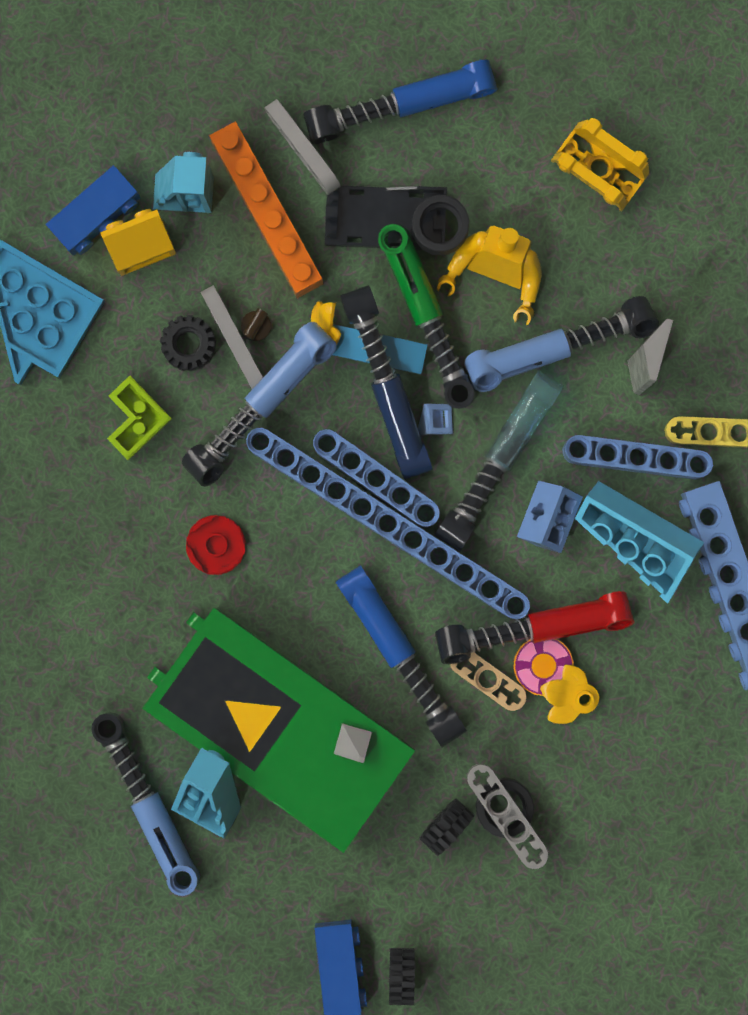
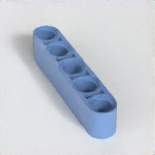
(651, 457)
(369, 465)

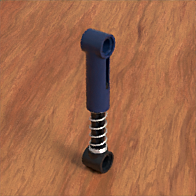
(387, 386)

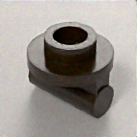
(256, 325)

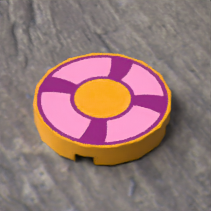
(540, 663)

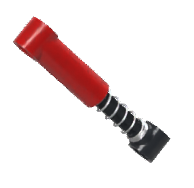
(608, 613)

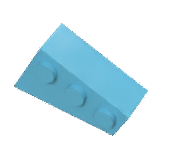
(184, 184)

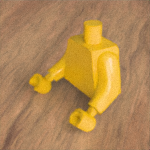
(502, 257)

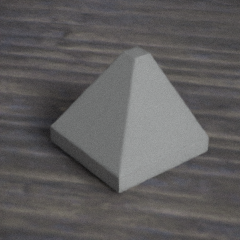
(352, 743)

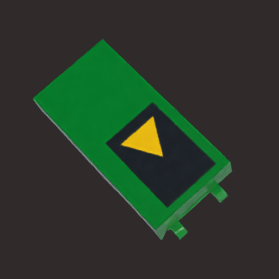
(275, 727)

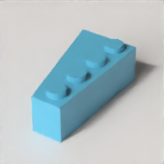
(640, 538)

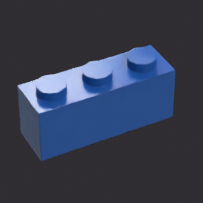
(93, 211)
(340, 968)

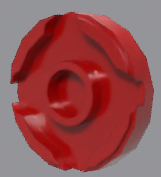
(226, 545)

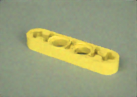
(722, 425)

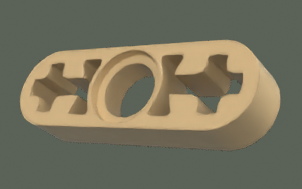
(501, 699)

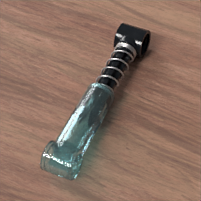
(501, 457)

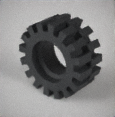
(179, 327)
(446, 827)
(401, 976)

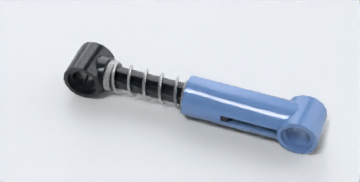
(310, 348)
(490, 368)
(148, 807)

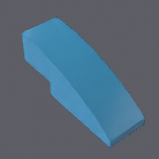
(404, 354)

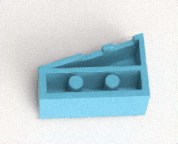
(209, 794)

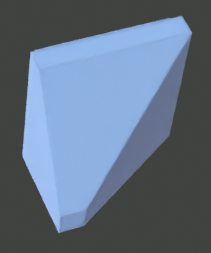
(432, 419)

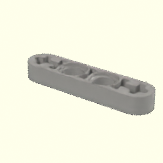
(302, 147)
(232, 336)
(509, 814)

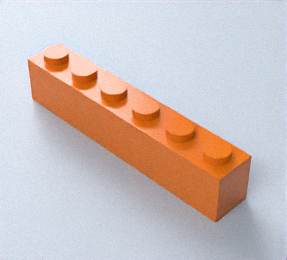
(266, 209)

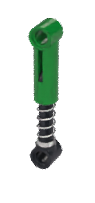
(425, 311)

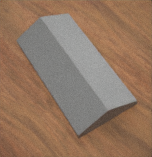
(646, 361)

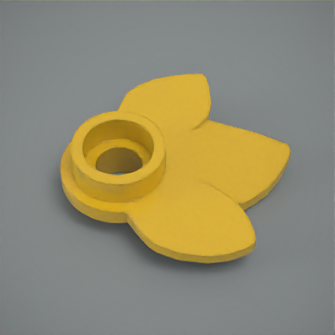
(323, 316)
(565, 695)

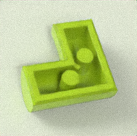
(144, 419)

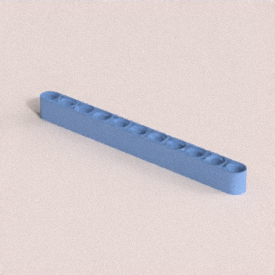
(379, 510)

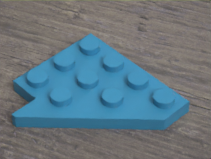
(41, 314)

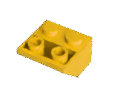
(138, 241)

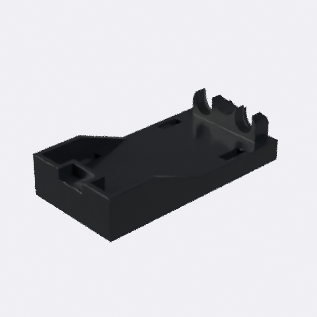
(379, 206)

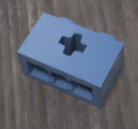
(549, 516)

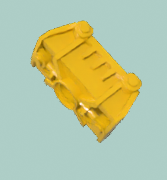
(612, 153)

